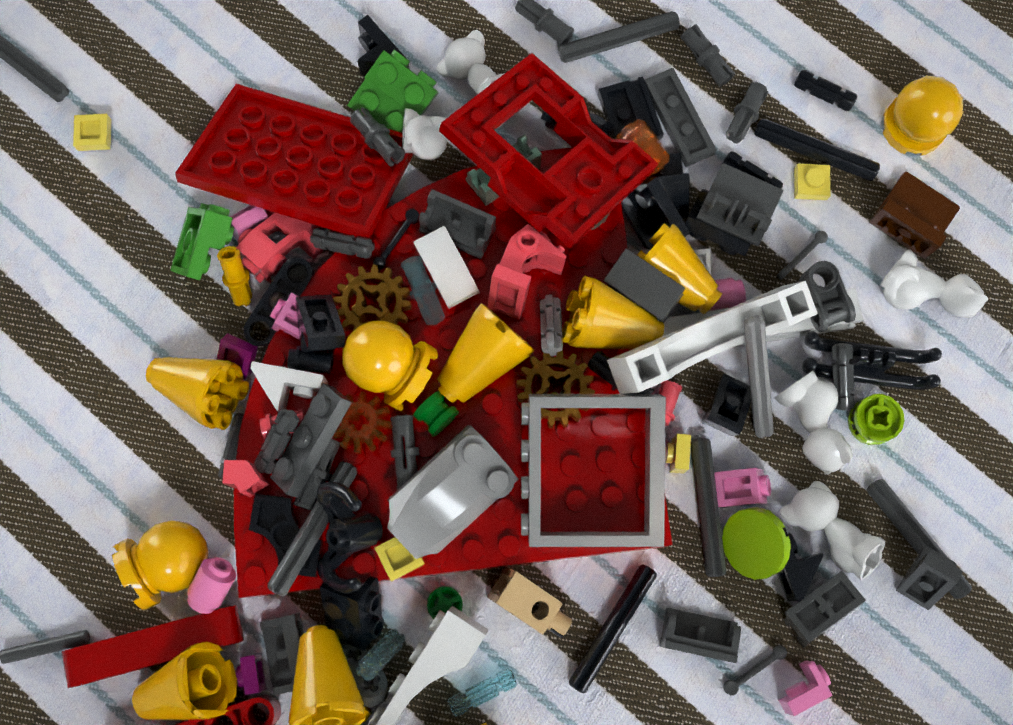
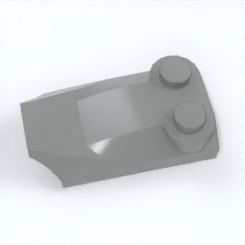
(448, 493)

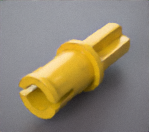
(235, 275)

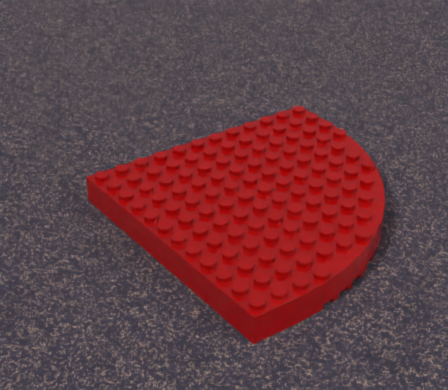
(587, 469)

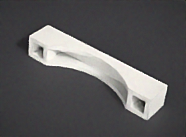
(676, 351)
(448, 650)

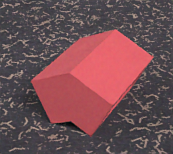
(244, 477)

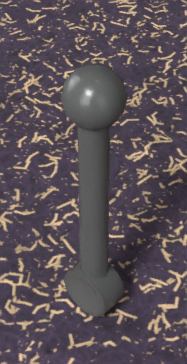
(820, 237)
(732, 687)

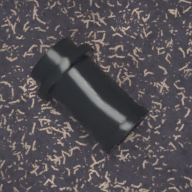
(310, 361)

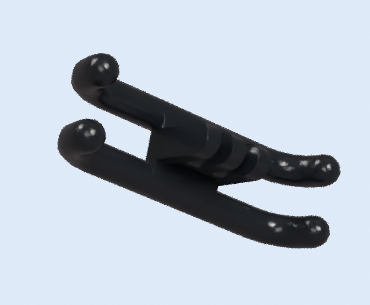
(873, 361)

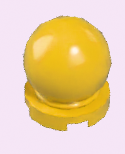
(923, 115)
(384, 360)
(161, 561)

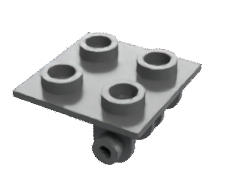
(740, 204)

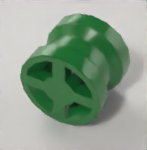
(436, 413)
(443, 599)

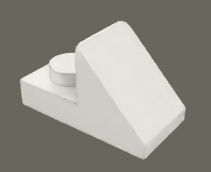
(279, 381)

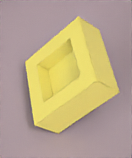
(92, 132)
(812, 182)
(678, 453)
(397, 559)

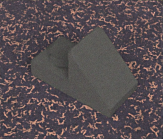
(929, 578)

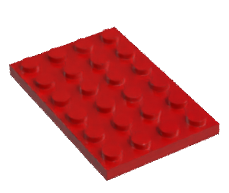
(293, 162)

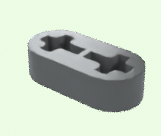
(369, 698)

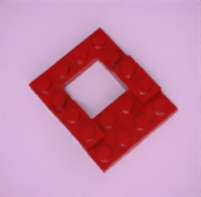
(576, 188)

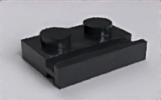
(626, 103)

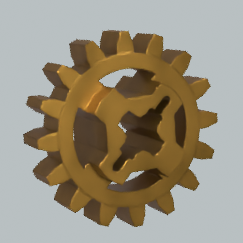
(382, 293)
(546, 375)

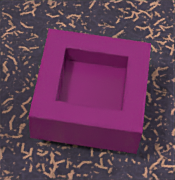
(237, 351)
(251, 674)

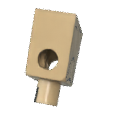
(519, 595)

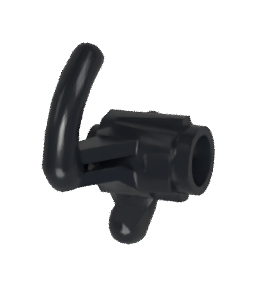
(345, 534)

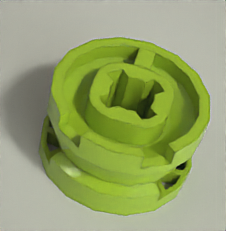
(876, 419)

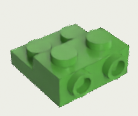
(391, 89)
(202, 229)

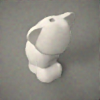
(465, 60)
(422, 135)
(910, 286)
(814, 401)
(850, 549)

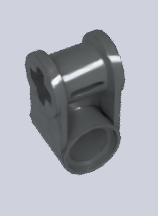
(828, 298)

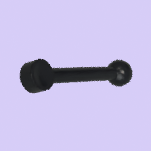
(412, 217)

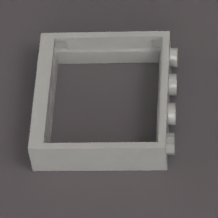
(654, 470)

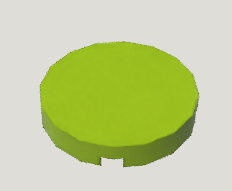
(756, 543)

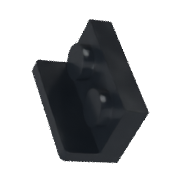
(649, 209)

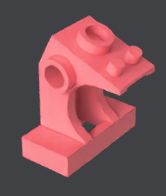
(266, 257)
(508, 281)

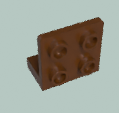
(915, 215)

